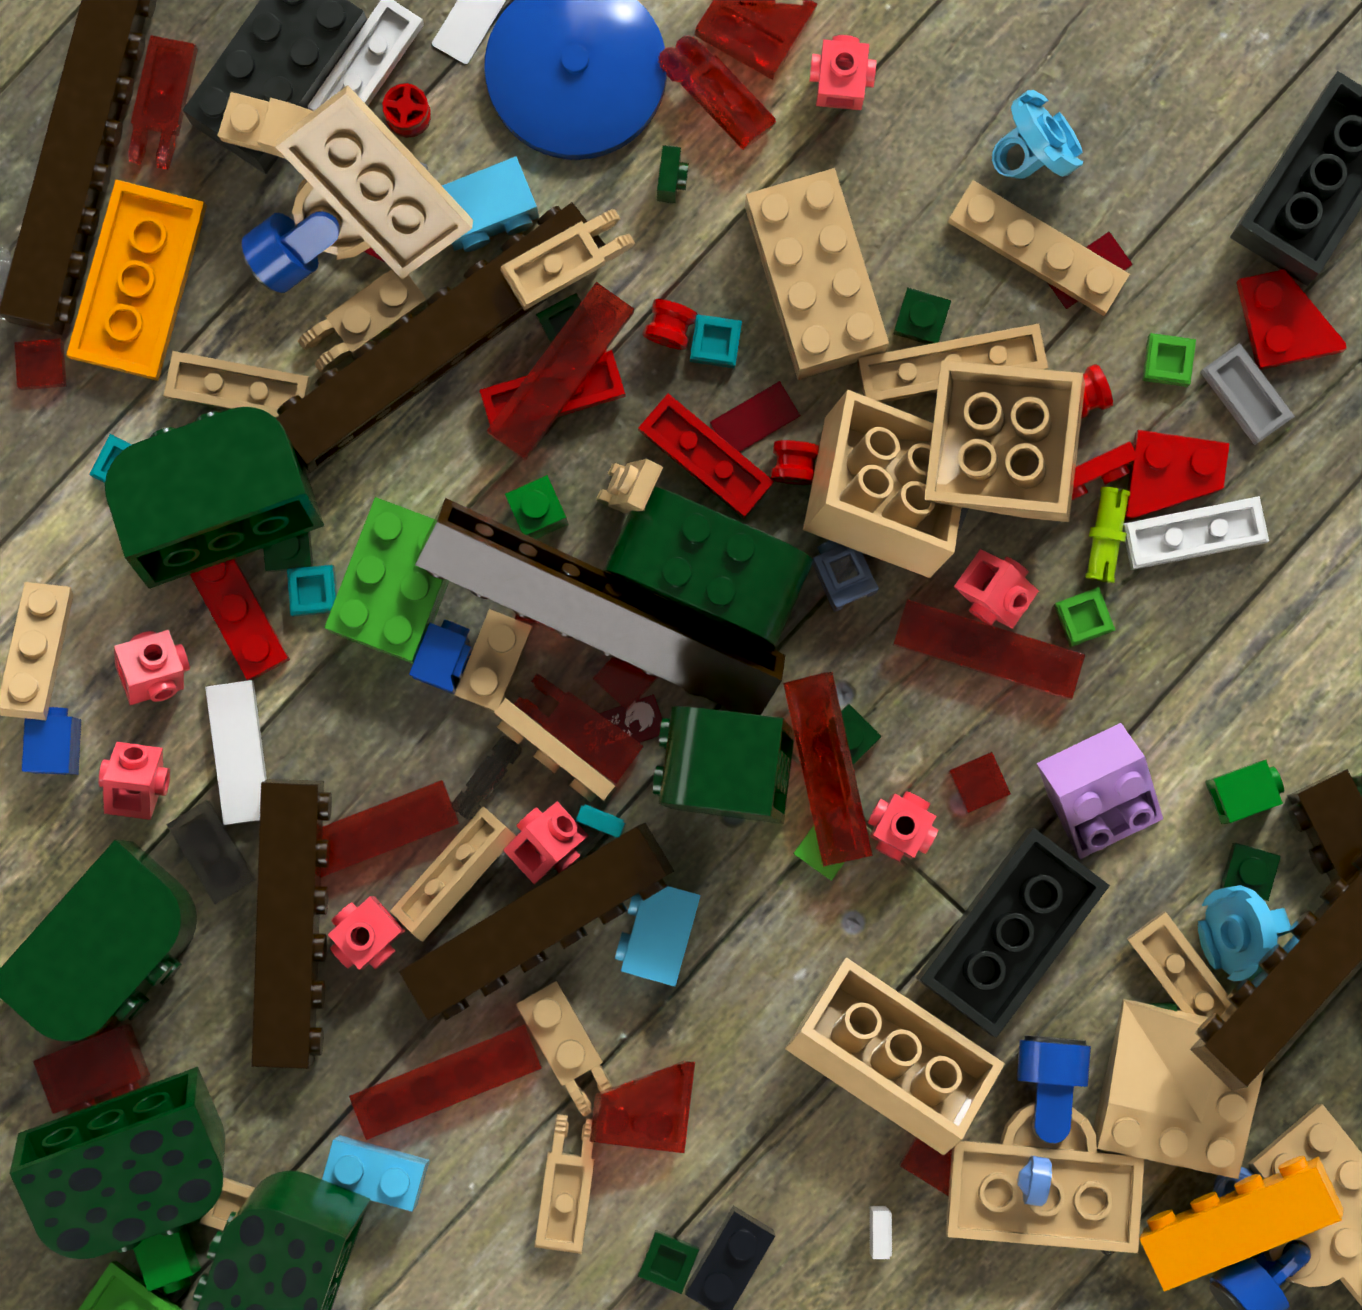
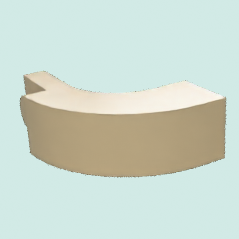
(258, 122)

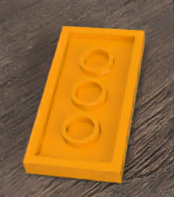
(136, 280)

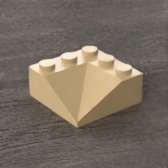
(1005, 439)
(874, 486)
(1166, 1101)

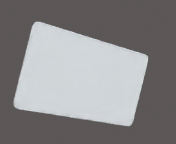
(466, 27)

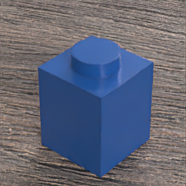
(52, 744)

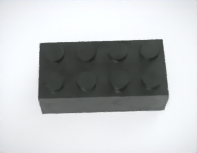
(279, 54)
(1312, 187)
(1012, 932)

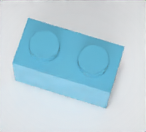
(496, 201)
(658, 935)
(376, 1172)

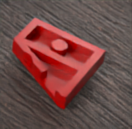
(1284, 321)
(1173, 471)

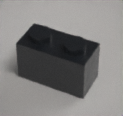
(729, 1261)

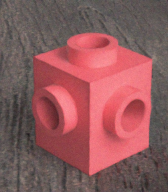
(842, 72)
(996, 589)
(151, 667)
(133, 780)
(885, 832)
(552, 835)
(382, 931)

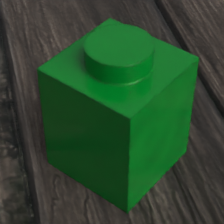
(537, 508)
(1245, 791)
(167, 1261)

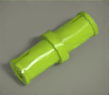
(1107, 534)

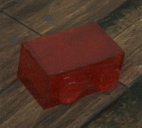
(92, 1069)

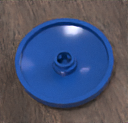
(575, 74)

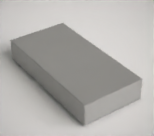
(1247, 394)

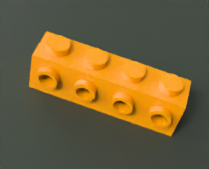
(1241, 1222)

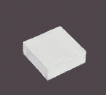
(880, 1232)

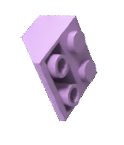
(1101, 790)

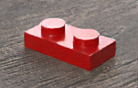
(1107, 466)

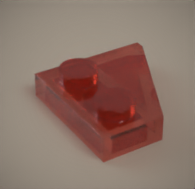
(755, 30)
(646, 1110)

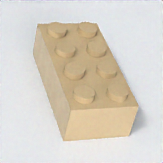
(816, 273)
(895, 1056)

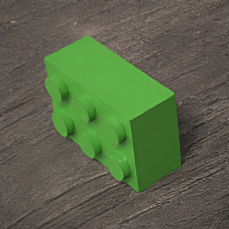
(384, 594)

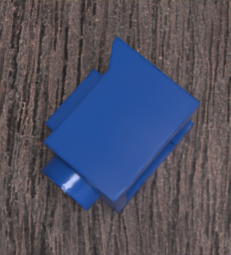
(442, 656)

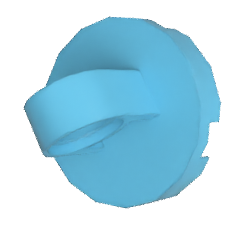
(1042, 137)
(1239, 931)

